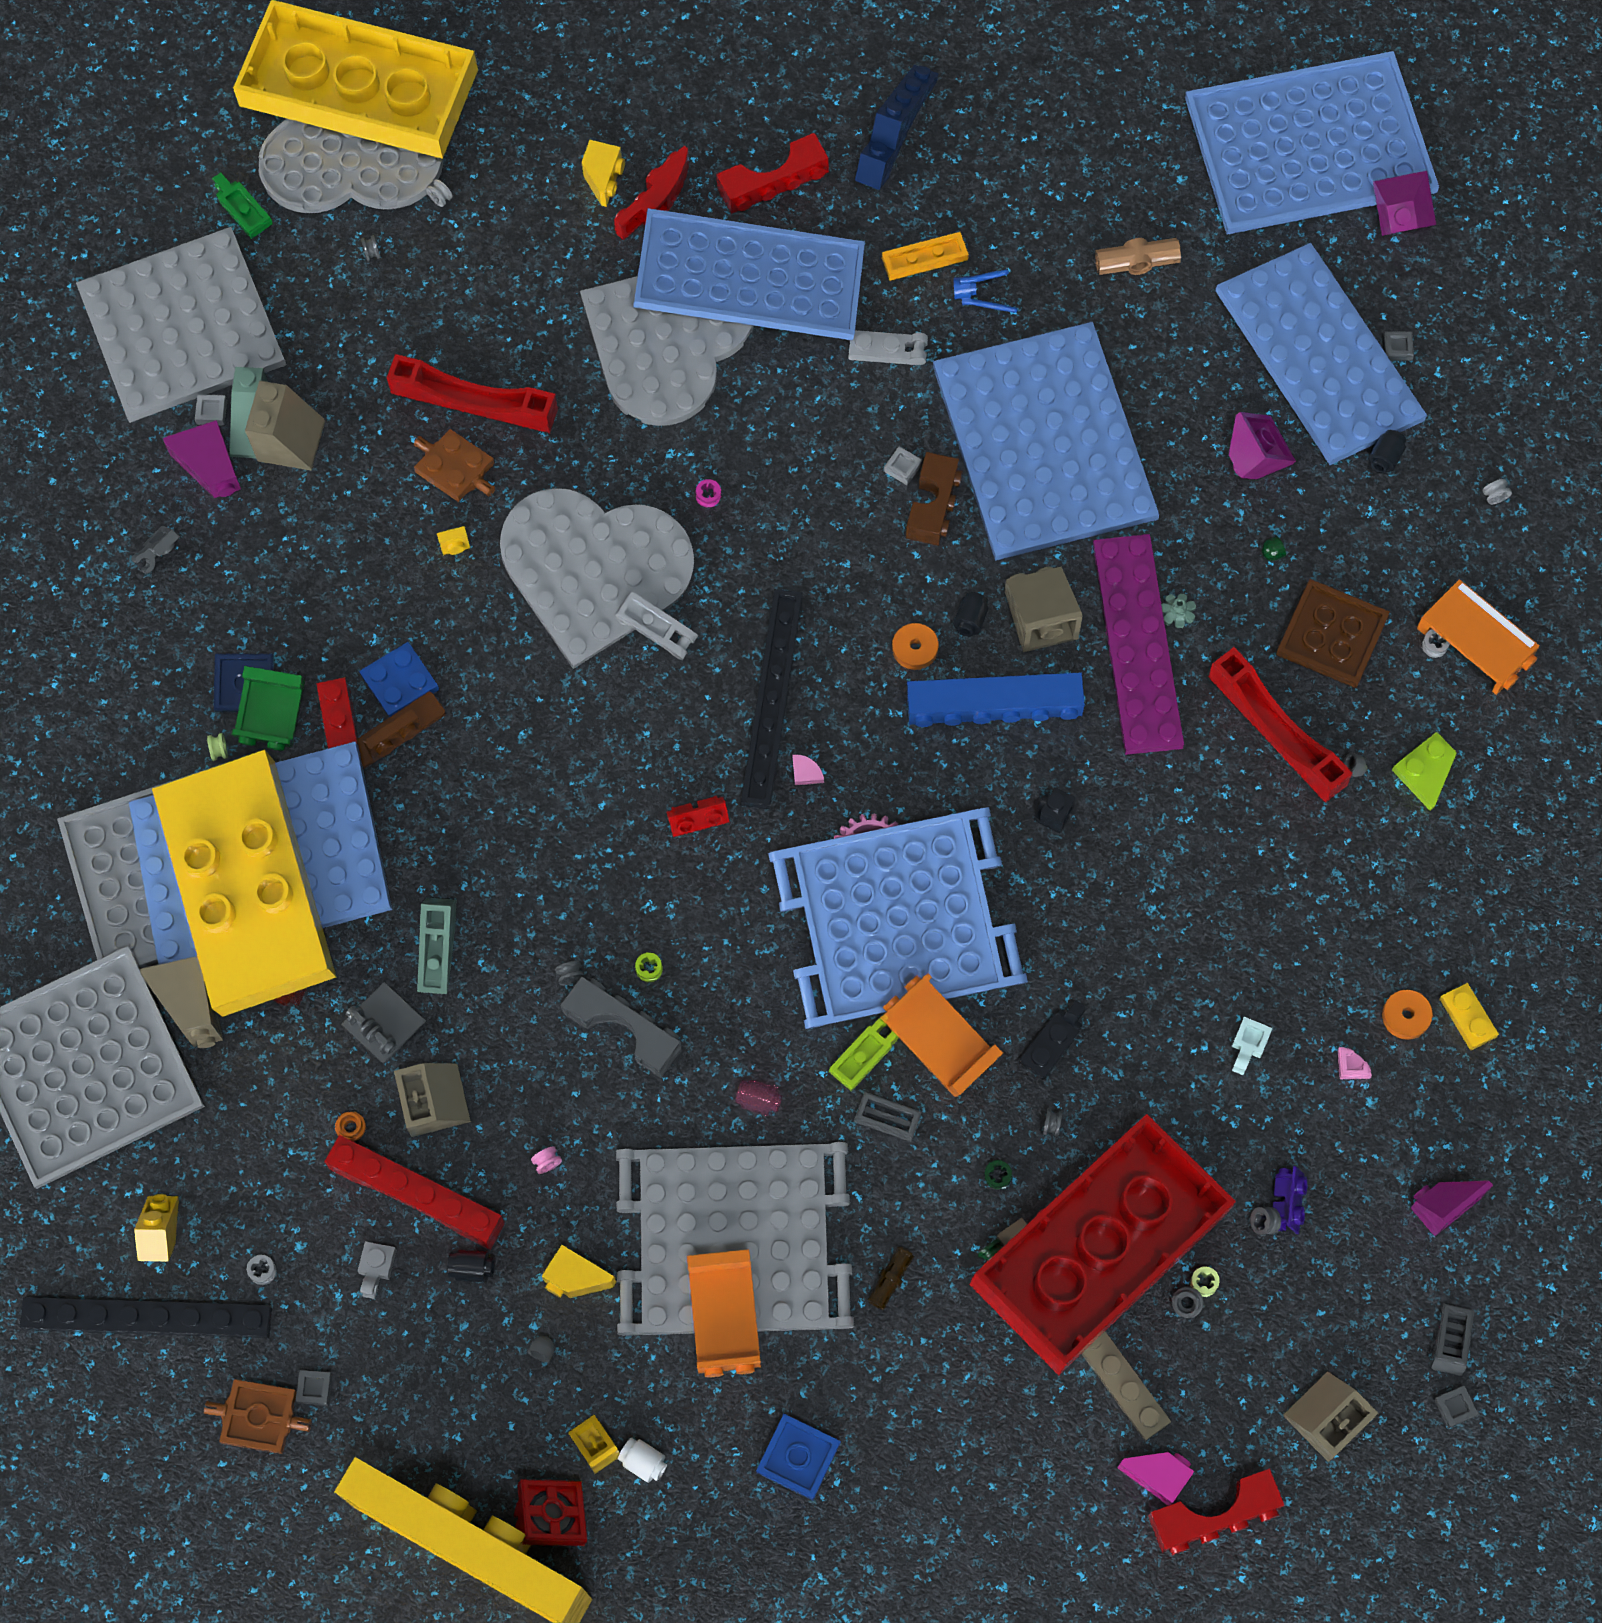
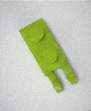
(862, 1055)

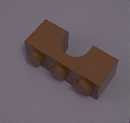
(928, 521)

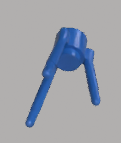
(966, 287)

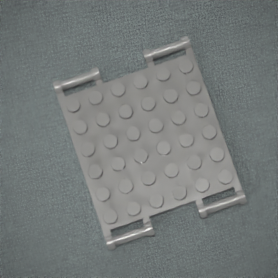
(734, 1202)

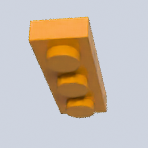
(925, 256)

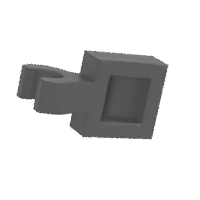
(158, 544)

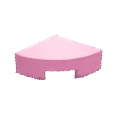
(806, 771)
(1352, 1065)

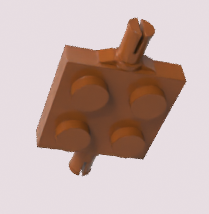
(454, 465)
(258, 1416)

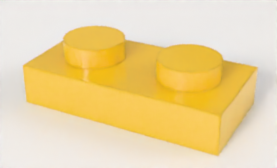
(1469, 1016)

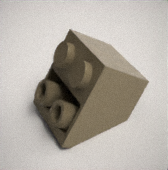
(431, 1097)
(1330, 1415)

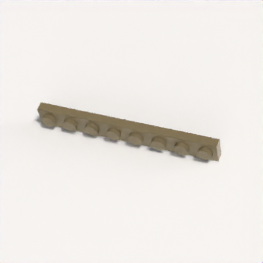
(1116, 1373)

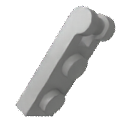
(888, 347)
(655, 625)

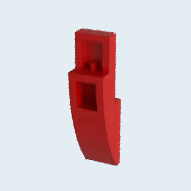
(662, 187)

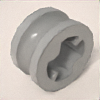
(439, 193)
(1497, 491)
(1430, 649)
(265, 1278)

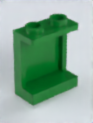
(269, 708)

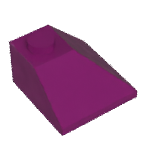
(1404, 203)
(1258, 446)
(1446, 1202)

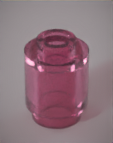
(758, 1097)

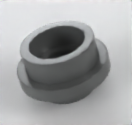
(1183, 1310)

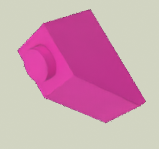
(1159, 1474)

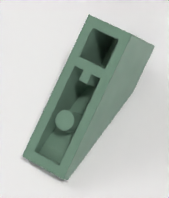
(242, 397)
(436, 944)

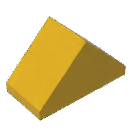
(594, 1444)

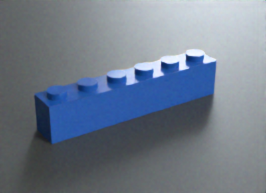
(995, 699)

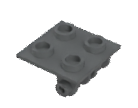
(383, 1022)

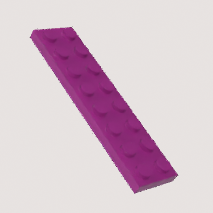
(1138, 644)

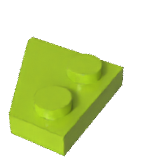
(1427, 769)

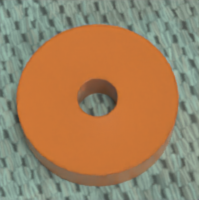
(915, 658)
(1407, 1001)

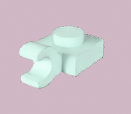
(1250, 1041)

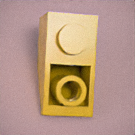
(600, 169)
(157, 1228)

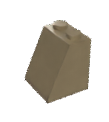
(283, 427)
(1043, 608)
(185, 997)

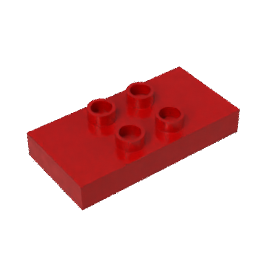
(1102, 1244)

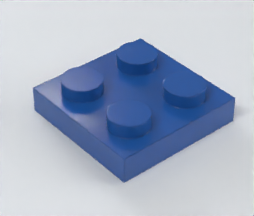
(398, 679)
(798, 1457)

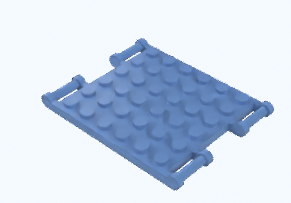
(895, 910)

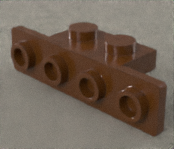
(399, 728)

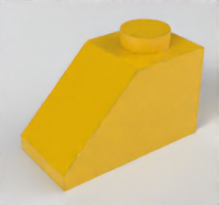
(575, 1275)

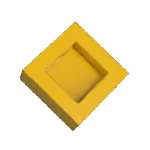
(453, 541)

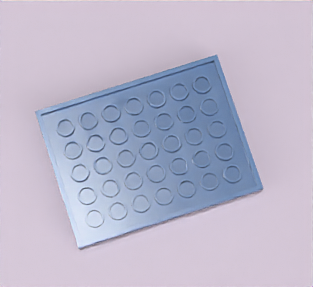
(1307, 140)
(1045, 441)
(334, 835)

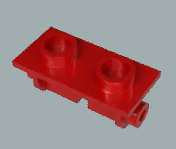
(708, 814)

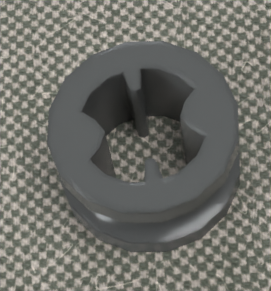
(370, 248)
(569, 973)
(1052, 1122)
(1265, 1220)

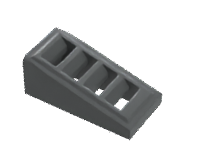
(1447, 1358)

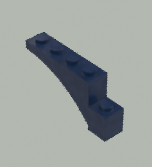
(892, 126)

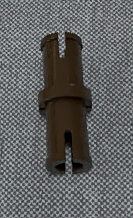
(890, 1278)

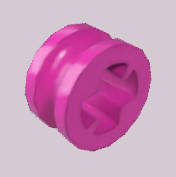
(708, 484)

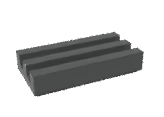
(906, 1135)

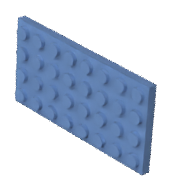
(749, 274)
(1320, 353)

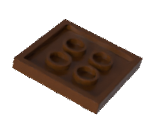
(1332, 633)

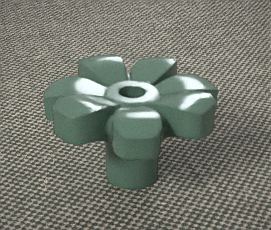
(1178, 610)

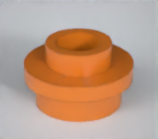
(347, 1118)

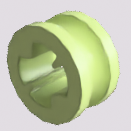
(217, 746)
(1205, 1272)

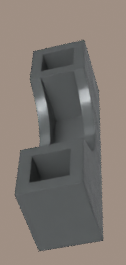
(591, 1005)

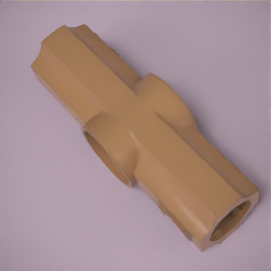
(1138, 256)

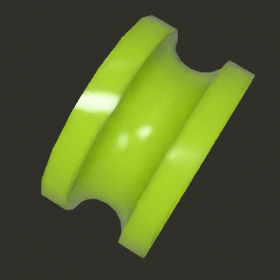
(645, 975)

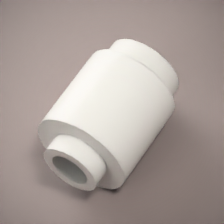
(642, 1460)

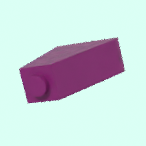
(205, 458)

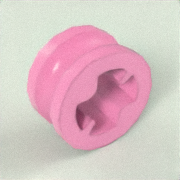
(546, 1160)

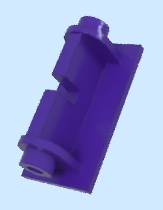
(1292, 1188)

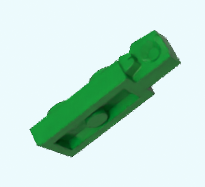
(241, 206)

